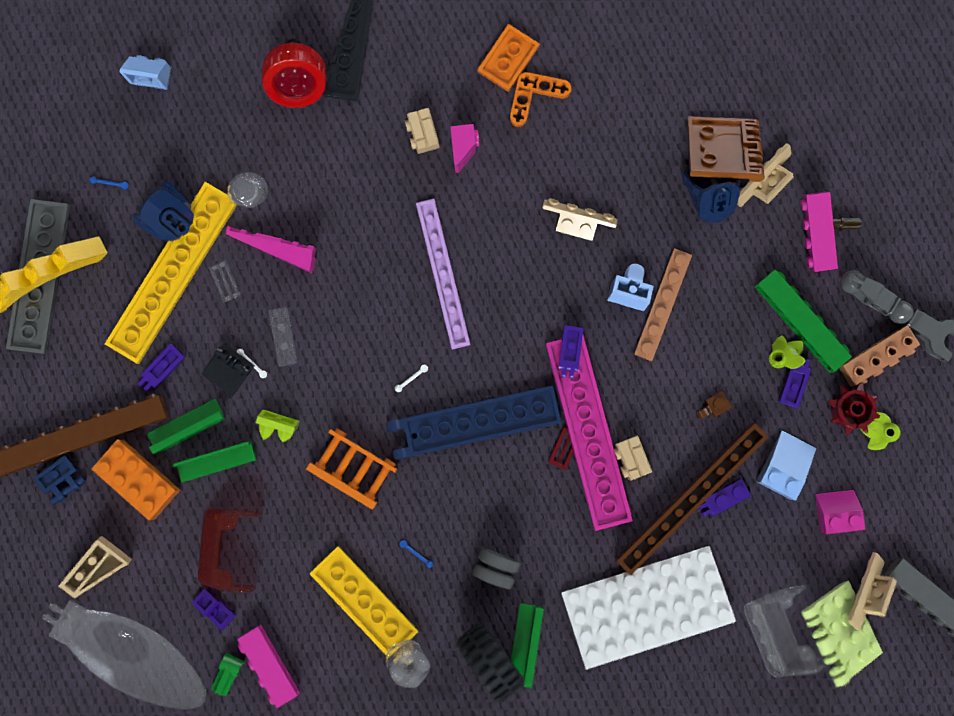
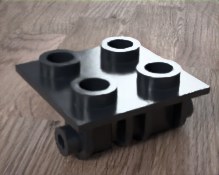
(228, 369)

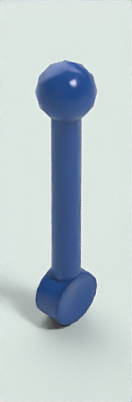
(124, 185)
(403, 544)

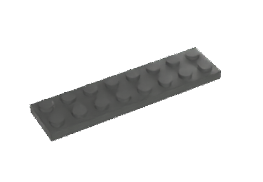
(34, 311)

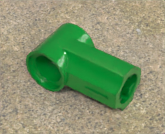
(228, 671)

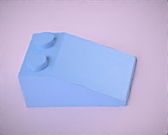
(787, 466)

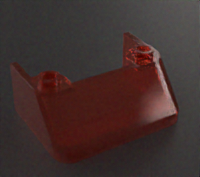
(214, 522)

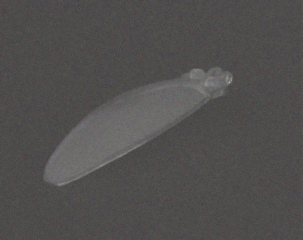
(128, 656)

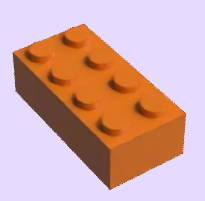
(135, 479)

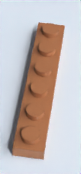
(662, 304)

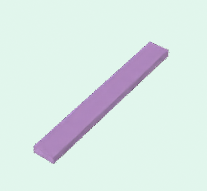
(443, 274)

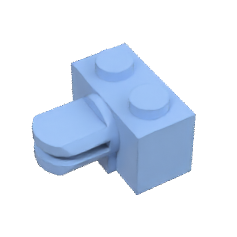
(630, 289)

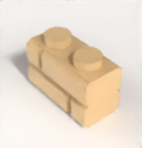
(423, 131)
(632, 458)

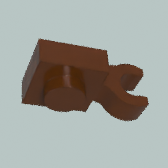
(716, 405)

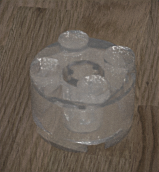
(407, 664)

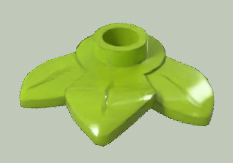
(789, 353)
(877, 432)

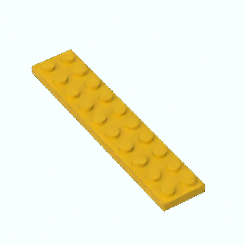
(170, 275)

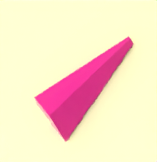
(290, 252)

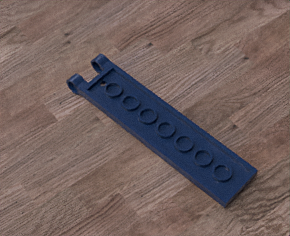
(477, 421)

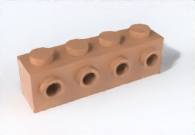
(879, 355)

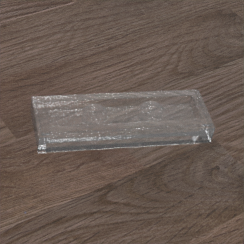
(283, 337)

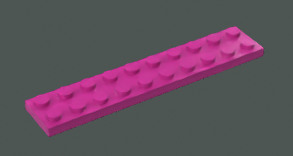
(591, 441)

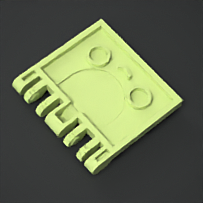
(841, 641)

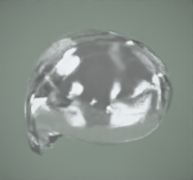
(247, 190)

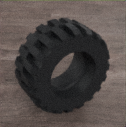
(489, 662)

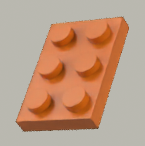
(508, 57)

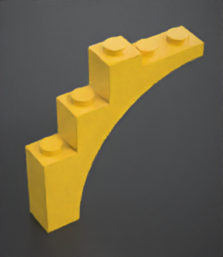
(43, 269)

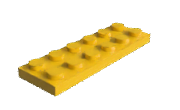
(363, 600)

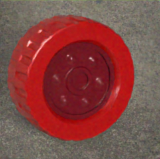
(293, 74)

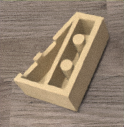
(94, 566)

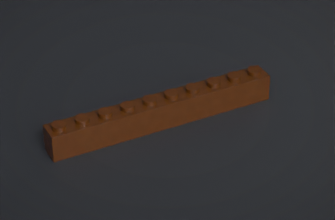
(82, 434)
(691, 498)

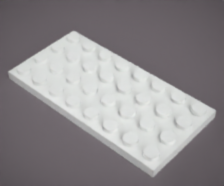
(648, 607)

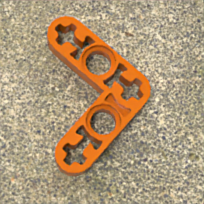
(528, 90)

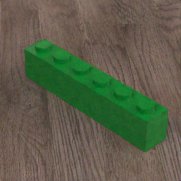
(803, 321)

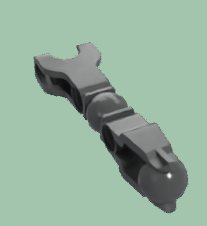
(900, 312)

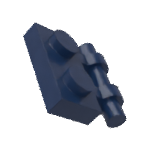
(56, 474)

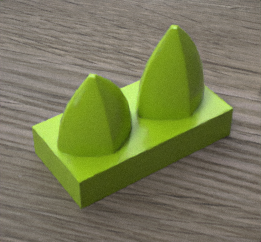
(269, 421)

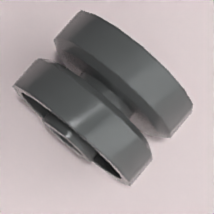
(496, 568)

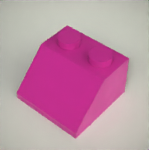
(464, 144)
(839, 512)

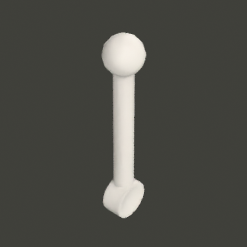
(263, 374)
(398, 388)

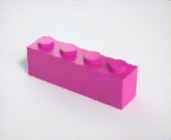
(819, 231)
(268, 666)

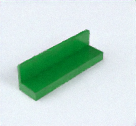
(185, 426)
(216, 461)
(527, 640)

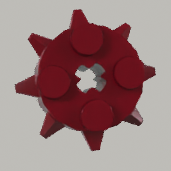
(864, 412)

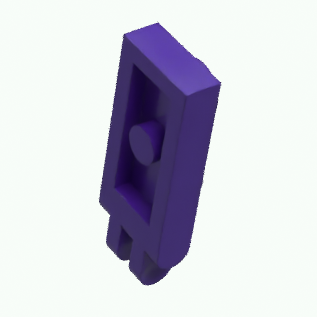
(570, 350)
(161, 367)
(795, 385)
(725, 498)

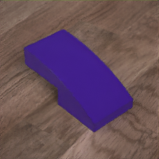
(214, 609)

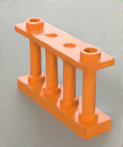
(335, 478)

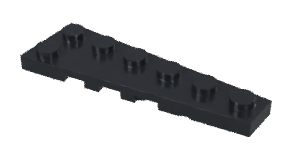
(347, 63)

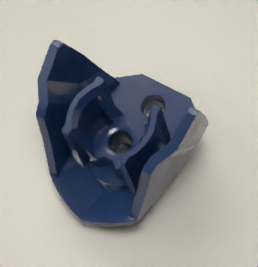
(715, 201)
(163, 212)

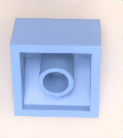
(146, 72)

